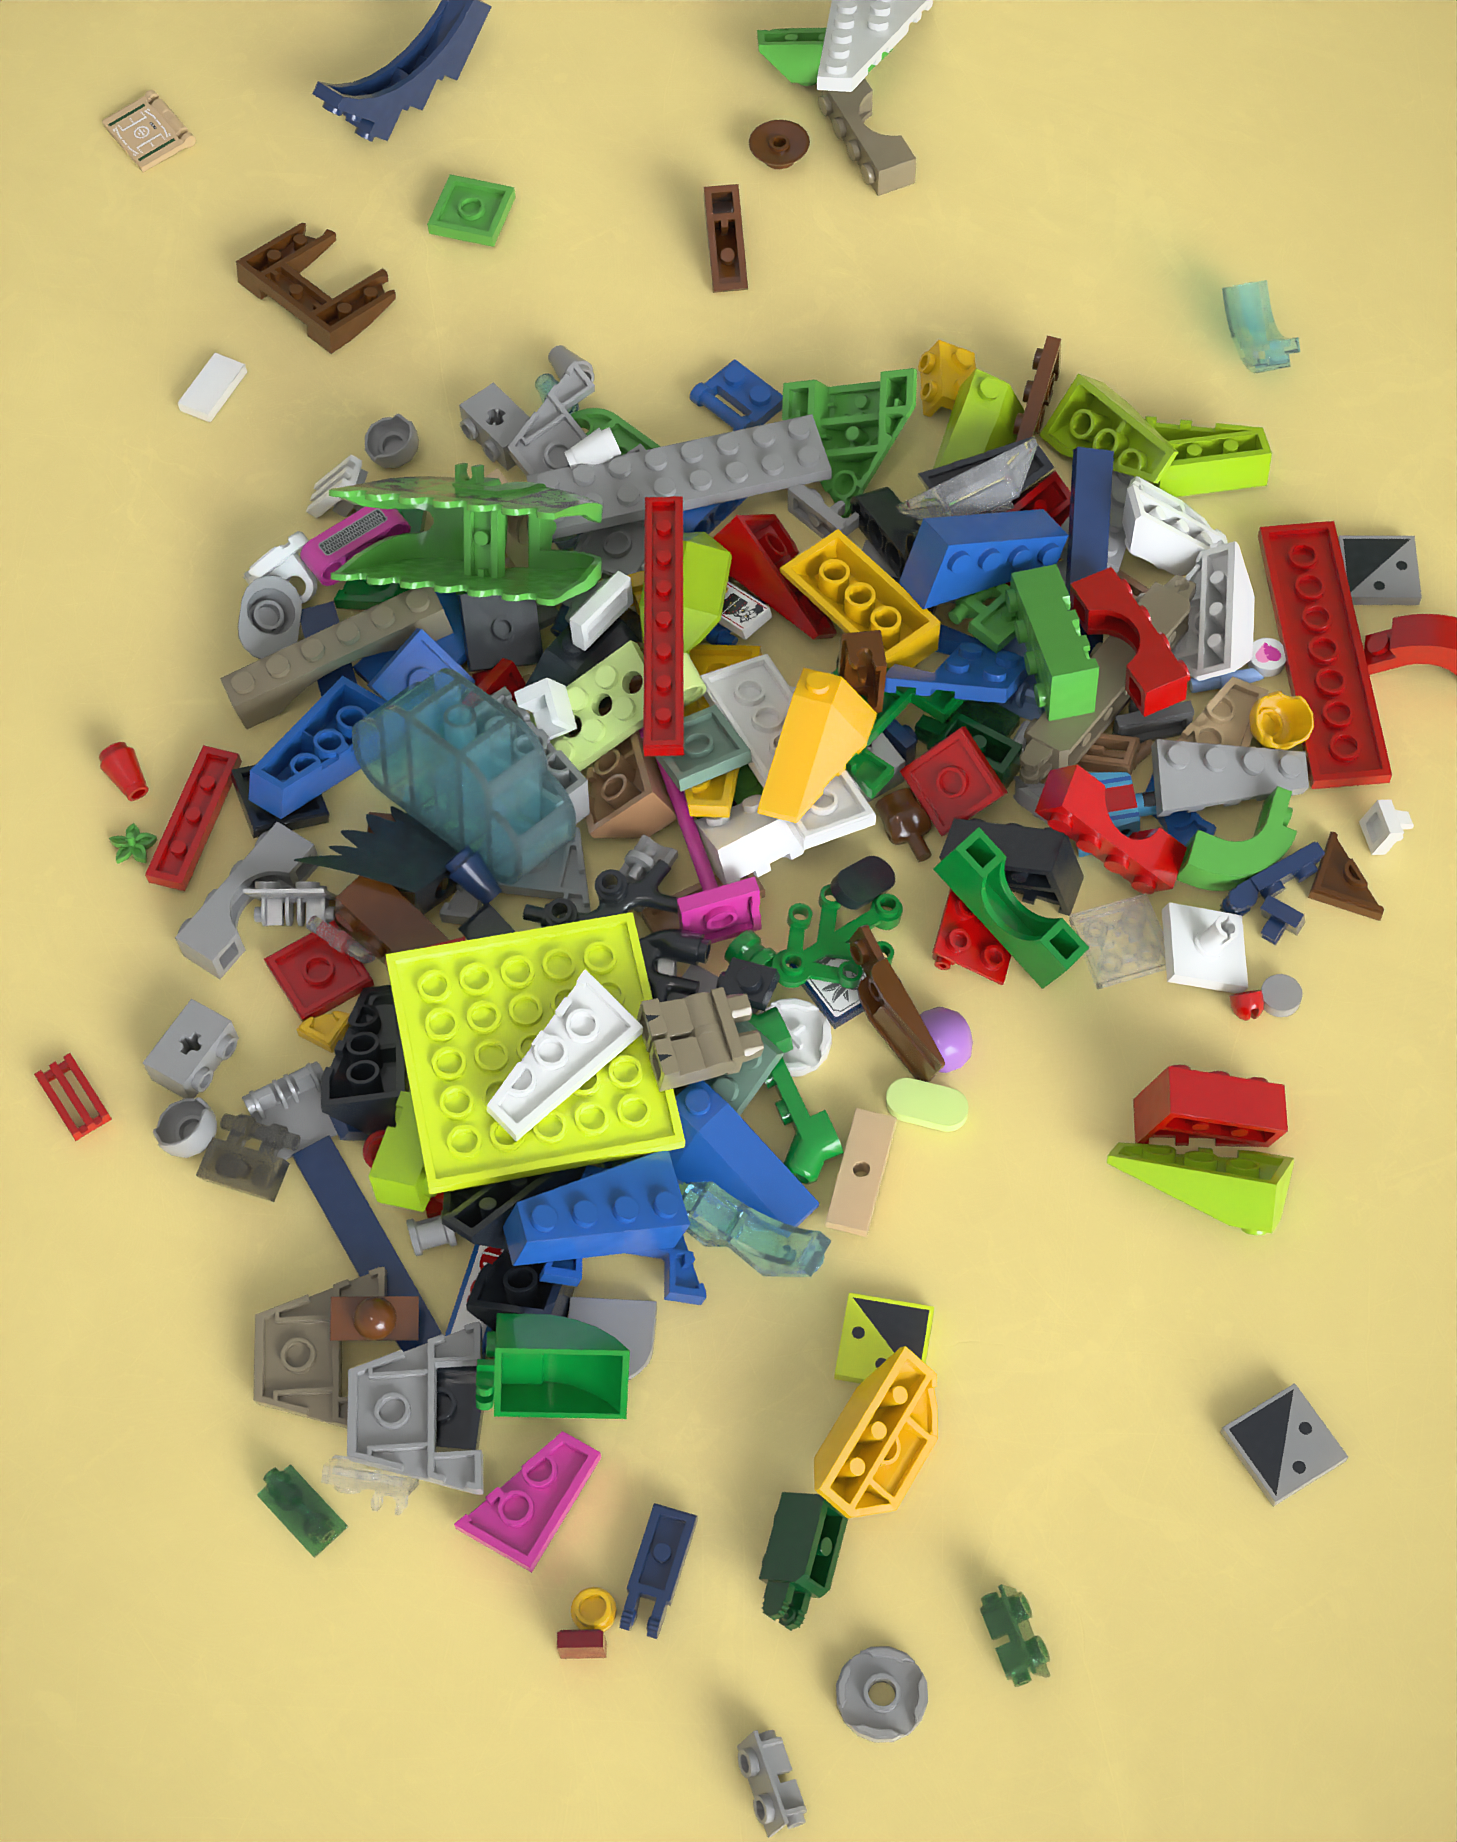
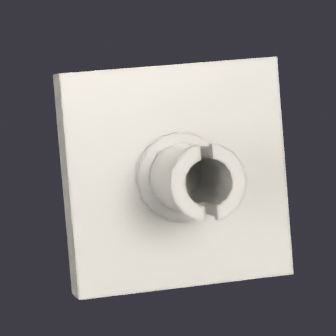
(1204, 948)

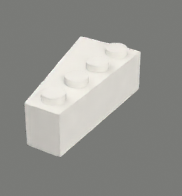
(746, 841)

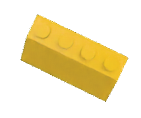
(864, 598)

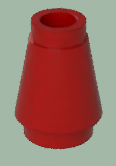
(124, 770)

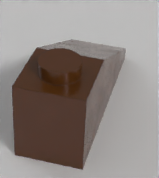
(725, 238)

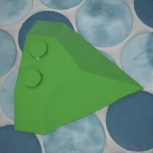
(854, 425)

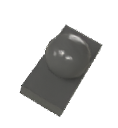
(1159, 725)

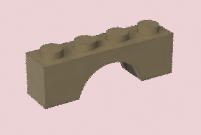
(883, 159)

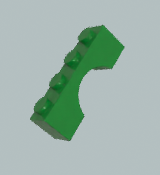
(1037, 943)

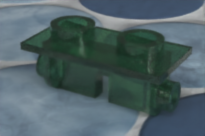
(301, 1509)
(1010, 1617)

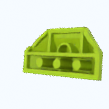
(705, 583)

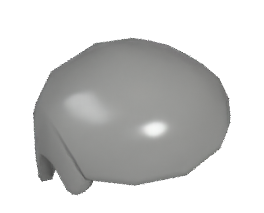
(391, 441)
(186, 1127)

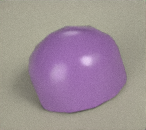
(950, 1035)

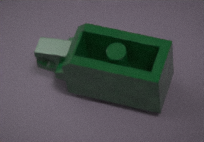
(998, 749)

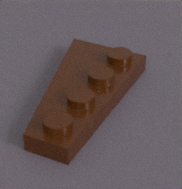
(1039, 392)

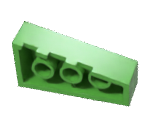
(1053, 643)

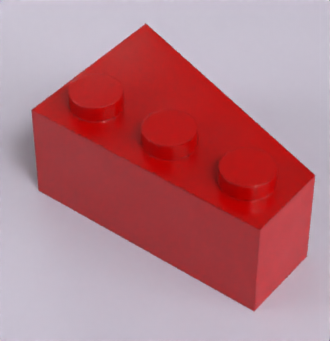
(1211, 1106)

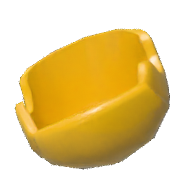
(1281, 720)

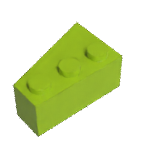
(1213, 457)

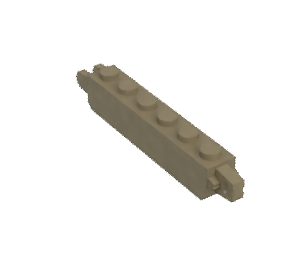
(1068, 739)

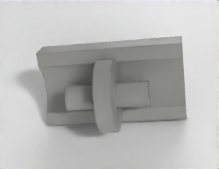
(643, 858)

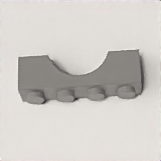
(212, 933)

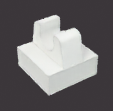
(1384, 826)

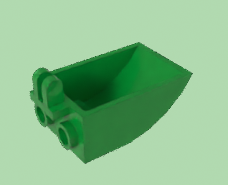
(552, 1369)

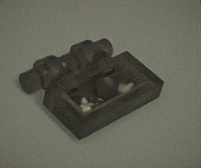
(244, 1168)

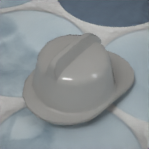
(269, 616)

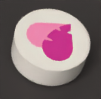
(1267, 657)

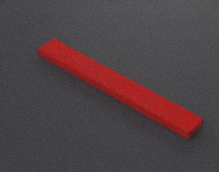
(663, 627)

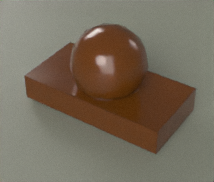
(374, 1318)

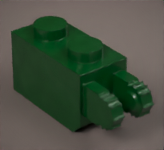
(800, 1556)

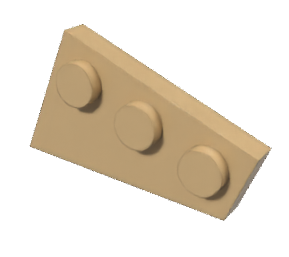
(1226, 716)

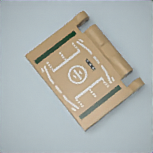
(148, 131)

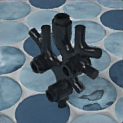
(667, 943)

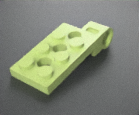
(612, 679)

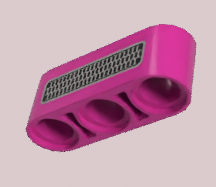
(347, 538)

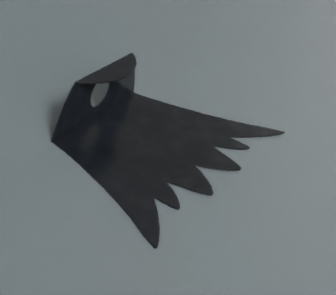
(397, 854)

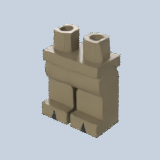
(697, 1037)

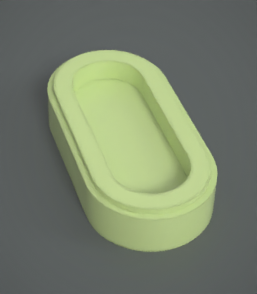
(927, 1104)

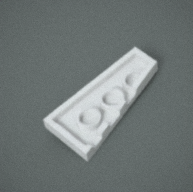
(572, 1048)

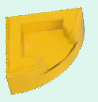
(325, 1029)

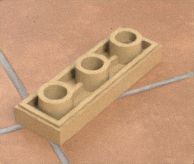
(866, 1152)

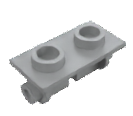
(774, 1803)

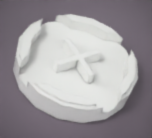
(809, 1035)

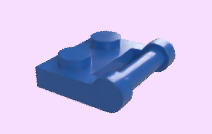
(742, 390)

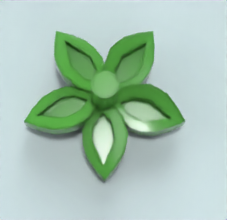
(133, 844)

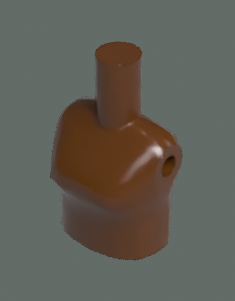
(905, 821)

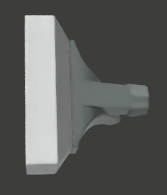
(598, 609)

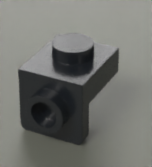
(750, 979)

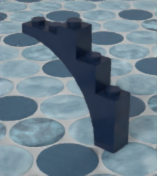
(408, 80)

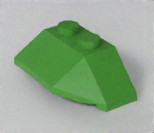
(796, 52)

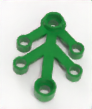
(831, 942)

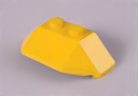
(879, 1438)

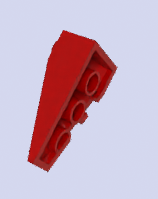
(758, 551)

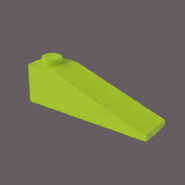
(979, 419)
(1101, 419)
(1236, 1191)

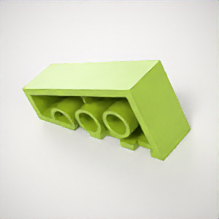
(399, 1168)

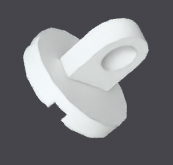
(285, 563)

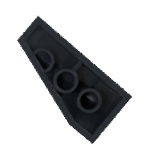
(367, 1066)
(515, 1291)

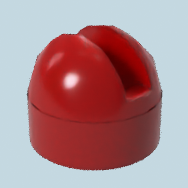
(1247, 1004)

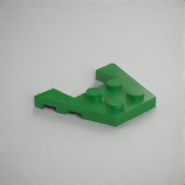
(871, 771)

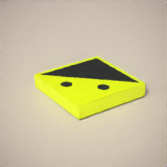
(876, 1330)

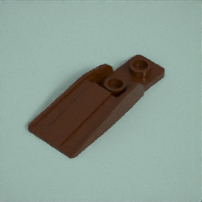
(892, 1010)

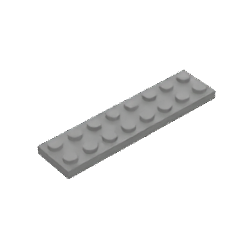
(699, 470)

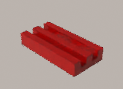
(57, 1072)

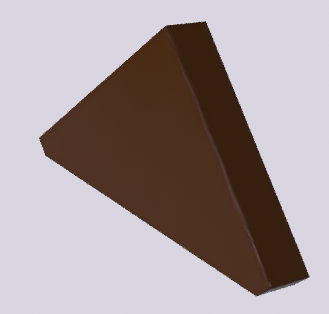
(1342, 883)

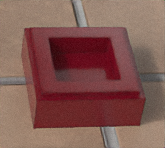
(581, 1644)

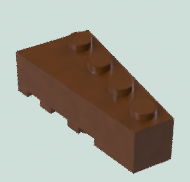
(383, 919)

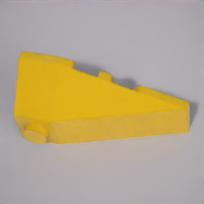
(818, 738)

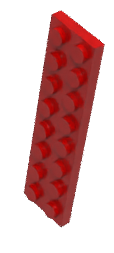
(1324, 654)

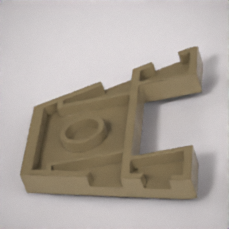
(297, 1362)

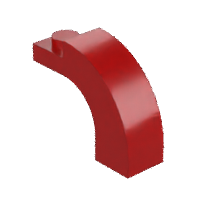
(1413, 640)

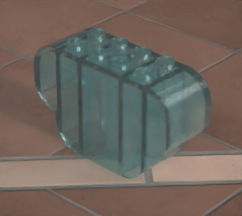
(467, 773)

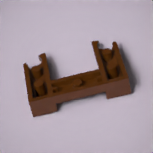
(330, 322)

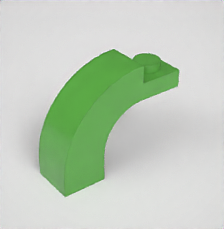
(1224, 864)

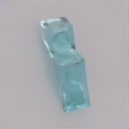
(759, 1240)

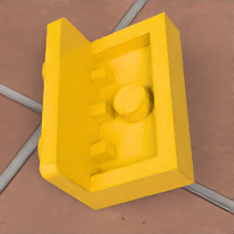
(942, 374)

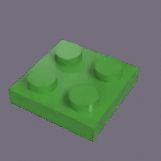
(471, 210)

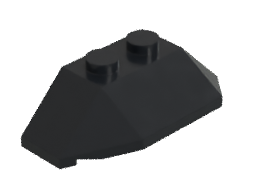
(567, 662)
(482, 1210)

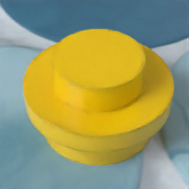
(593, 1609)

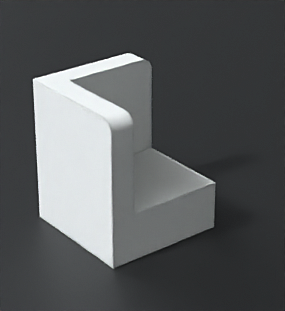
(549, 705)

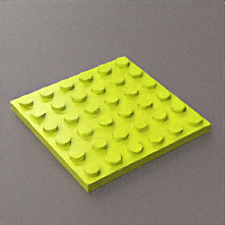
(472, 1016)

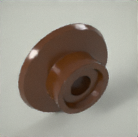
(779, 143)

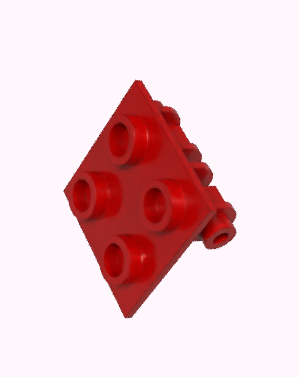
(968, 943)

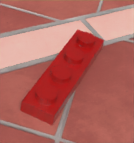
(193, 818)

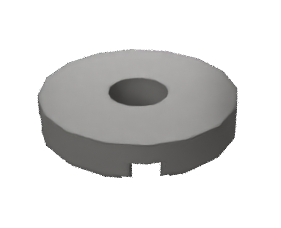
(881, 1722)

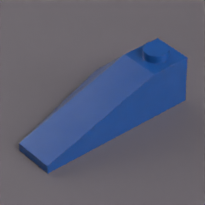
(733, 1156)

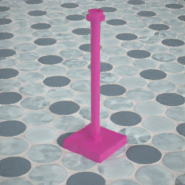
(715, 911)

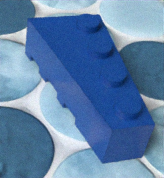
(977, 553)
(313, 752)
(601, 1215)

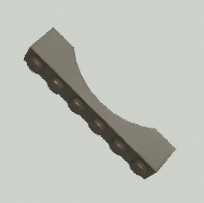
(276, 680)

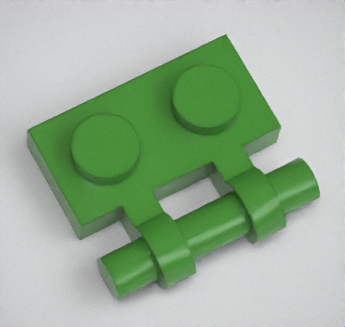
(991, 623)

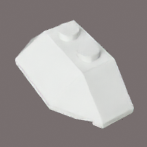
(1165, 529)
(1219, 615)

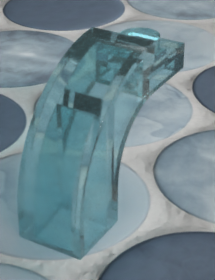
(1254, 328)

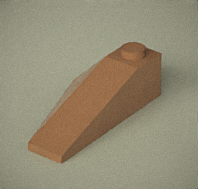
(627, 792)

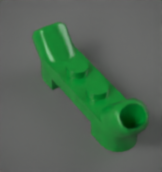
(815, 1134)

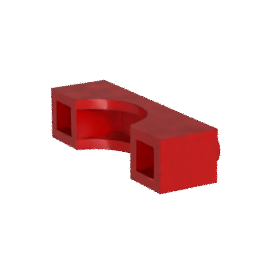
(1108, 608)
(1077, 807)

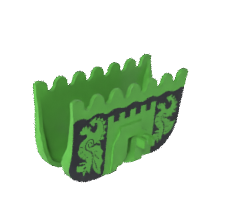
(469, 538)

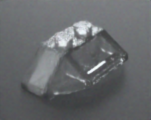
(978, 490)

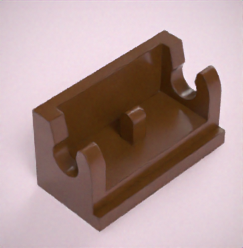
(864, 665)

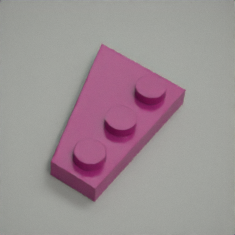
(532, 1505)

